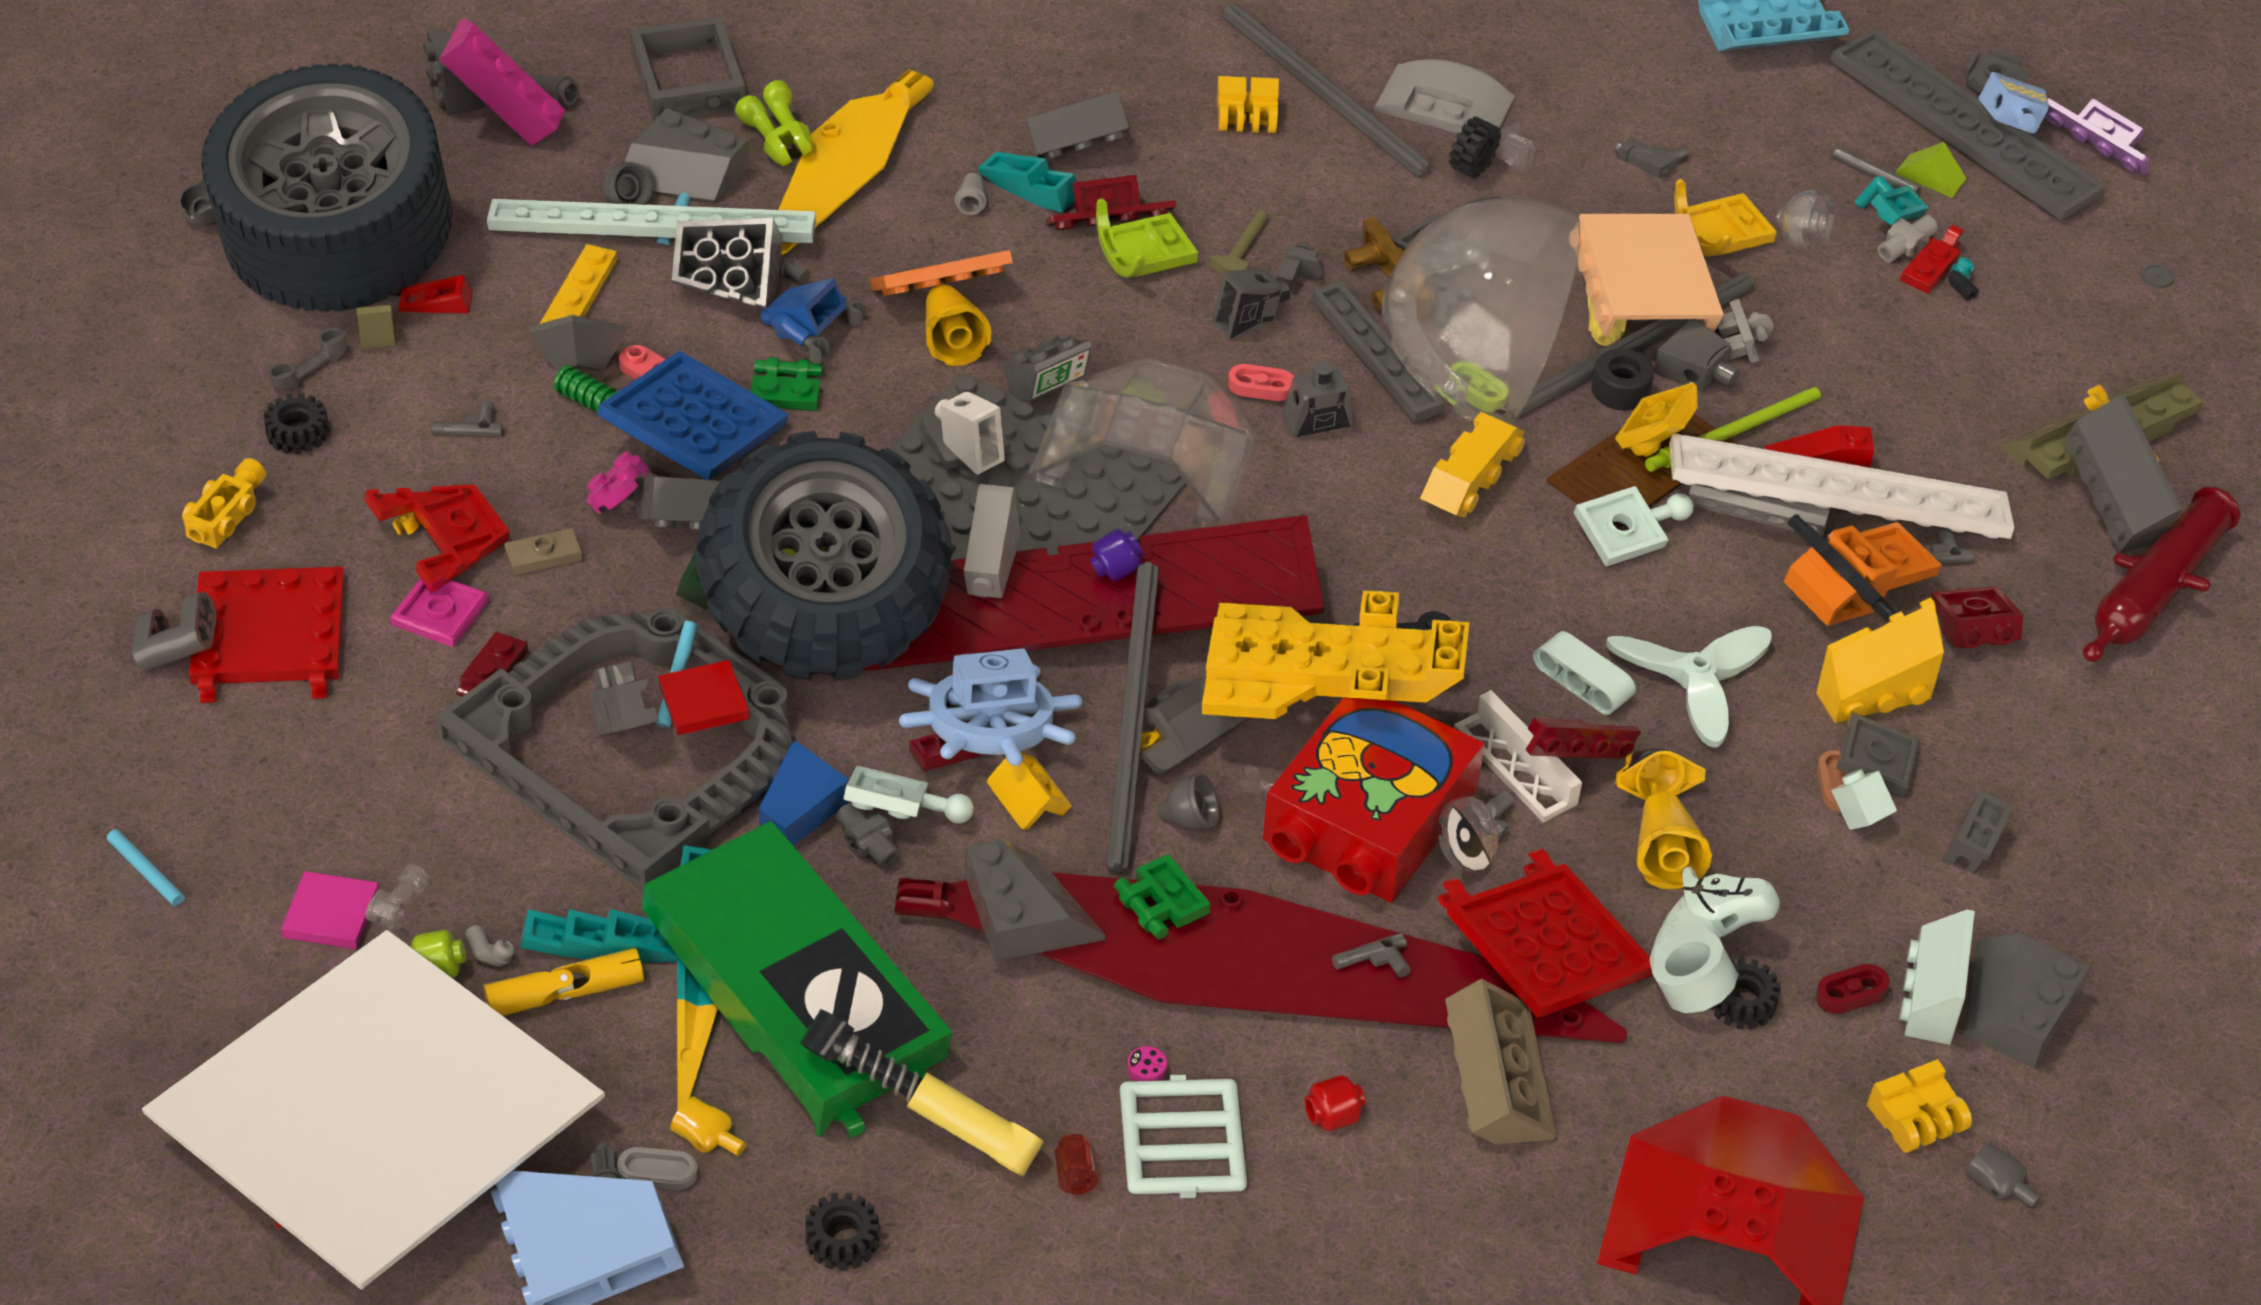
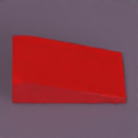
(438, 296)

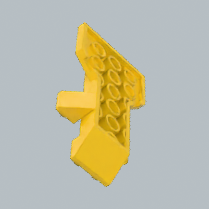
(1274, 657)

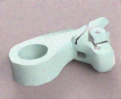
(1688, 947)

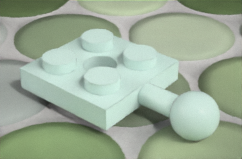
(1630, 509)
(902, 796)

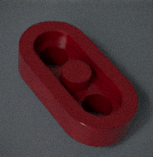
(1849, 988)

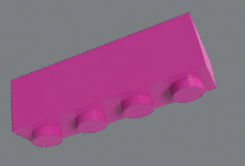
(501, 83)

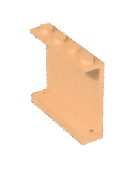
(1645, 269)

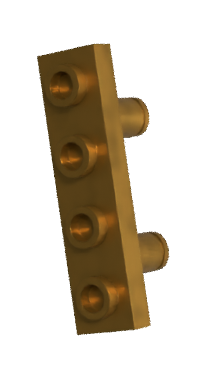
(1377, 249)

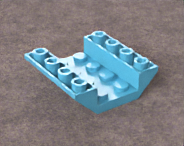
(1769, 22)

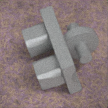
(1756, 327)

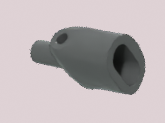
(2001, 1175)

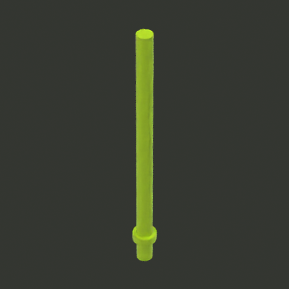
(1736, 427)

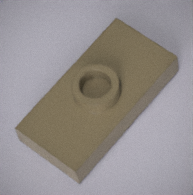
(543, 551)

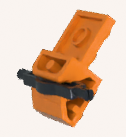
(1856, 569)

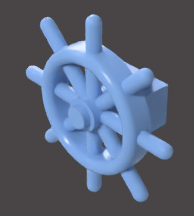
(990, 694)

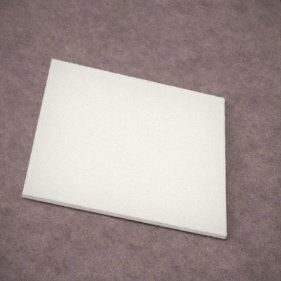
(373, 1107)

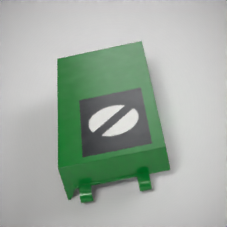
(779, 949)

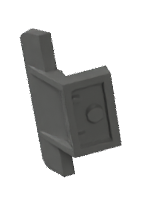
(1182, 725)

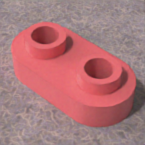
(638, 360)
(1260, 382)

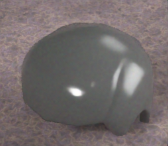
(195, 204)

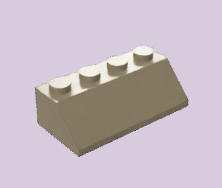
(1499, 1065)

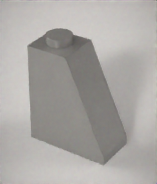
(992, 541)

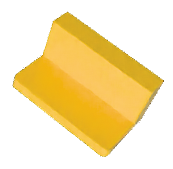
(1027, 791)

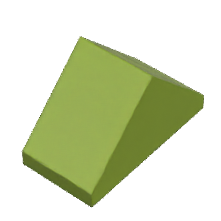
(1934, 169)

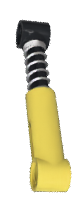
(929, 1097)

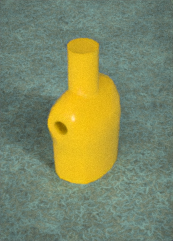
(705, 1127)

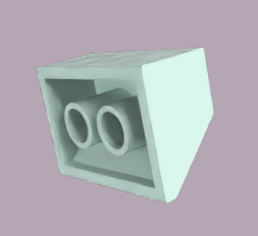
(1937, 978)

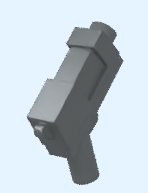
(1650, 160)

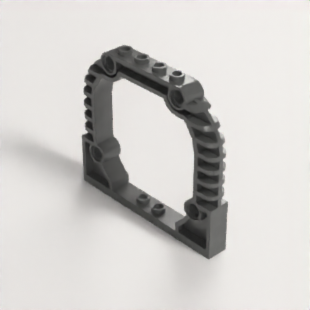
(632, 845)

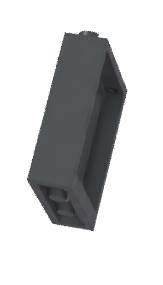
(693, 99)

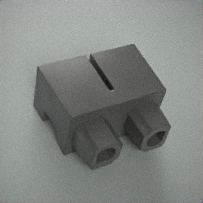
(618, 700)

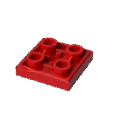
(703, 697)

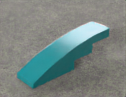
(594, 936)

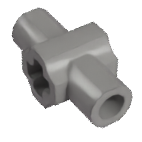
(1907, 238)

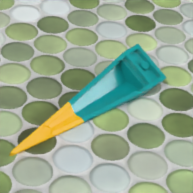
(694, 1016)

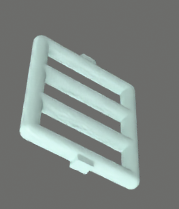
(1228, 1118)

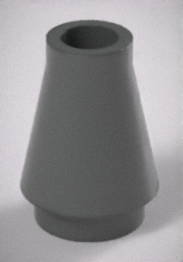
(560, 88)

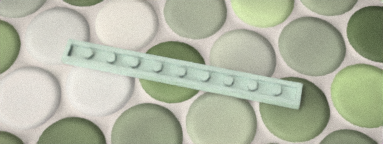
(631, 218)

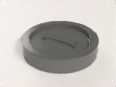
(2157, 275)

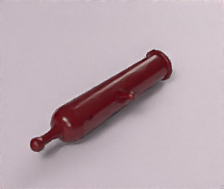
(2162, 571)

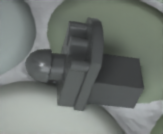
(1297, 262)

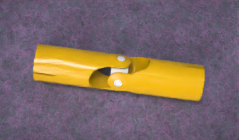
(542, 988)

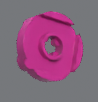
(616, 483)

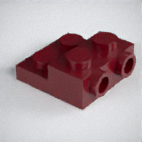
(1978, 616)

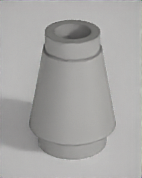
(970, 195)

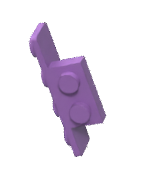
(2105, 129)

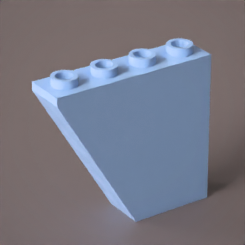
(584, 1235)

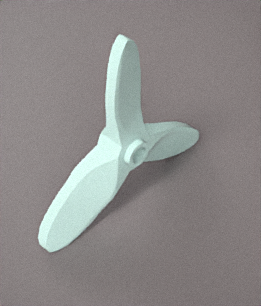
(1700, 672)

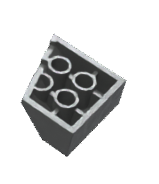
(1078, 125)

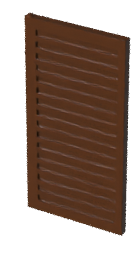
(1611, 469)

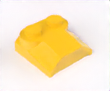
(1657, 419)

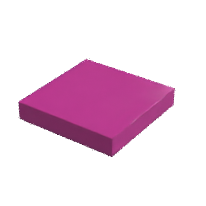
(440, 614)
(329, 910)

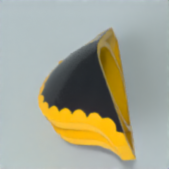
(1658, 771)

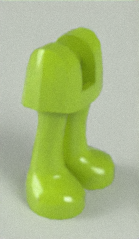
(778, 100)

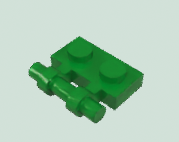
(787, 392)
(1171, 890)

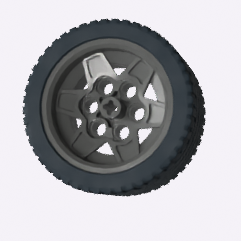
(327, 187)

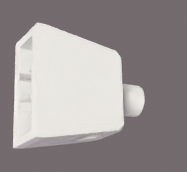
(972, 430)

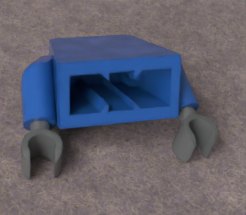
(808, 311)

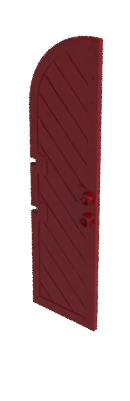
(1066, 602)

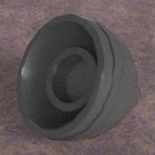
(627, 184)
(1192, 804)

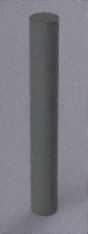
(1873, 170)

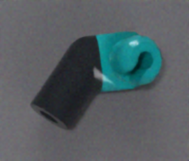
(1960, 276)

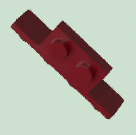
(1121, 199)
(1577, 739)

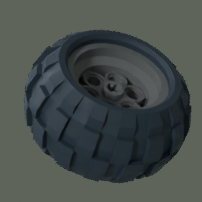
(856, 504)

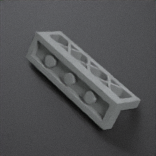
(1759, 509)

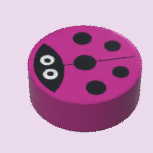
(1147, 1064)

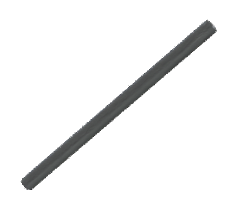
(1327, 90)
(1635, 341)
(1132, 718)

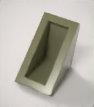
(376, 326)

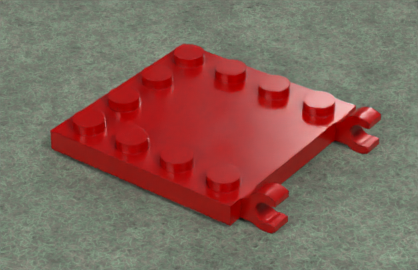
(272, 628)
(1548, 936)

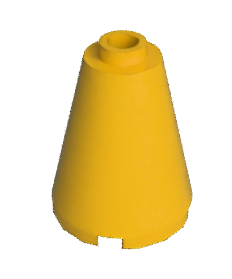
(954, 327)
(1670, 842)

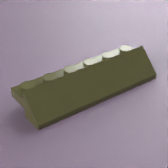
(2155, 402)

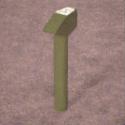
(1233, 260)

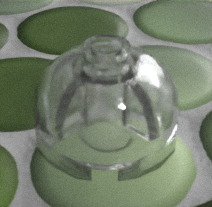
(1805, 215)

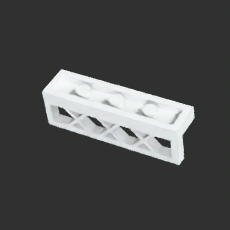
(1514, 737)

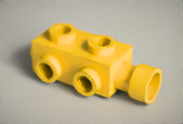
(223, 504)

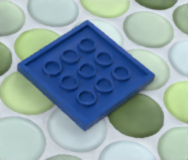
(693, 415)

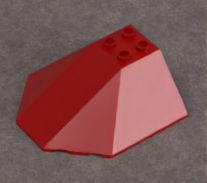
(1743, 1182)

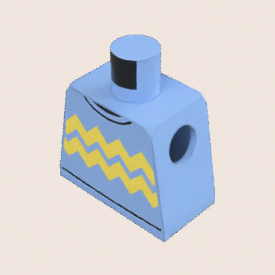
(2020, 105)

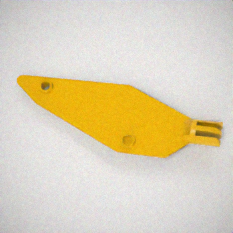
(852, 148)

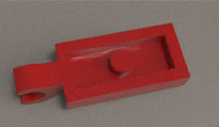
(1933, 261)

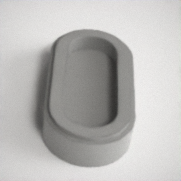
(663, 1167)

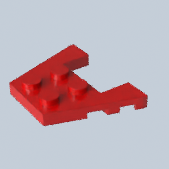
(456, 520)

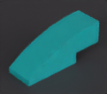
(1030, 180)

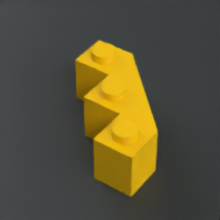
(1473, 464)

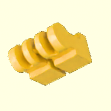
(1259, 102)
(1919, 1106)

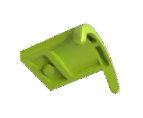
(1143, 244)

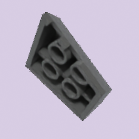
(689, 157)
(729, 258)
(673, 500)
(1023, 903)
(2021, 995)

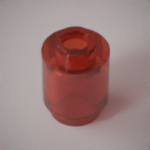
(1076, 1164)

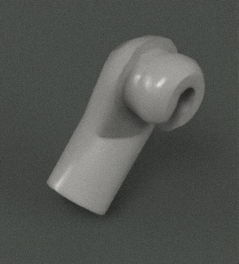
(492, 954)

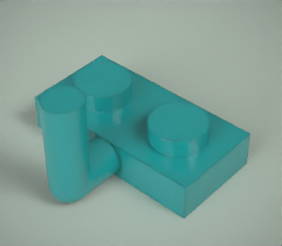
(1890, 202)

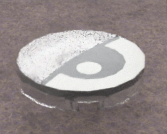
(1468, 834)

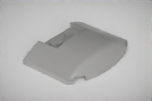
(1444, 95)

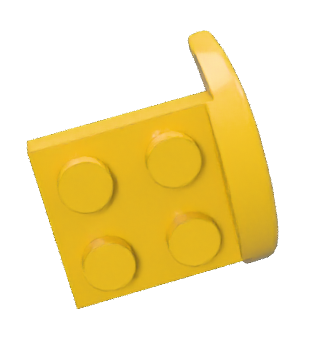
(1725, 223)

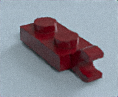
(498, 653)

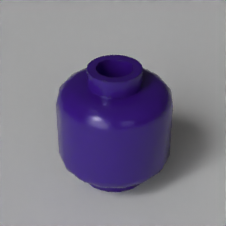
(1116, 555)

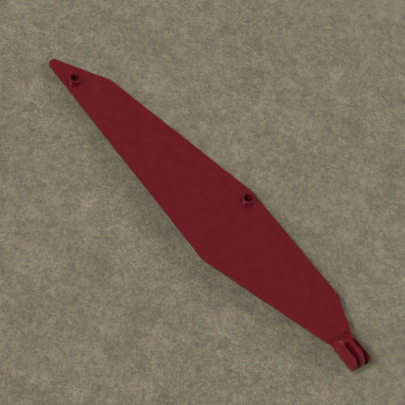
(1261, 958)

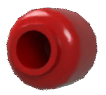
(1334, 1103)

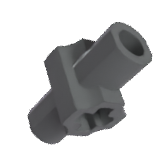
(868, 835)

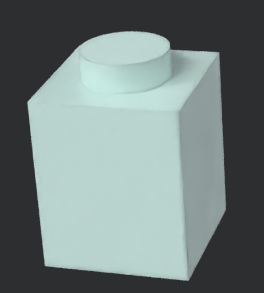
(1863, 799)

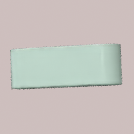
(1584, 672)

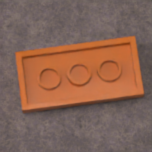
(951, 271)

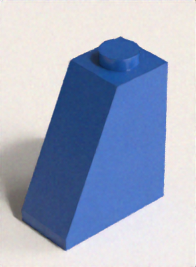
(802, 794)

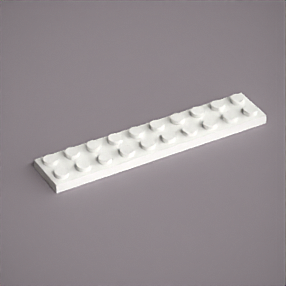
(1840, 486)

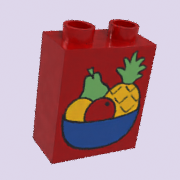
(1370, 794)

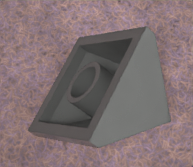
(578, 341)

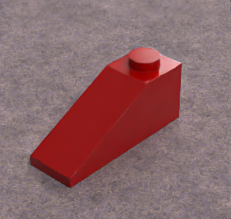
(1837, 444)

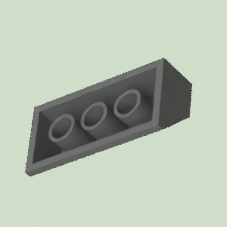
(2123, 475)

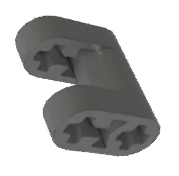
(159, 645)

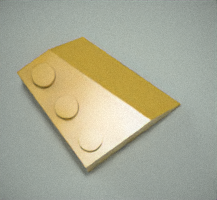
(1883, 666)

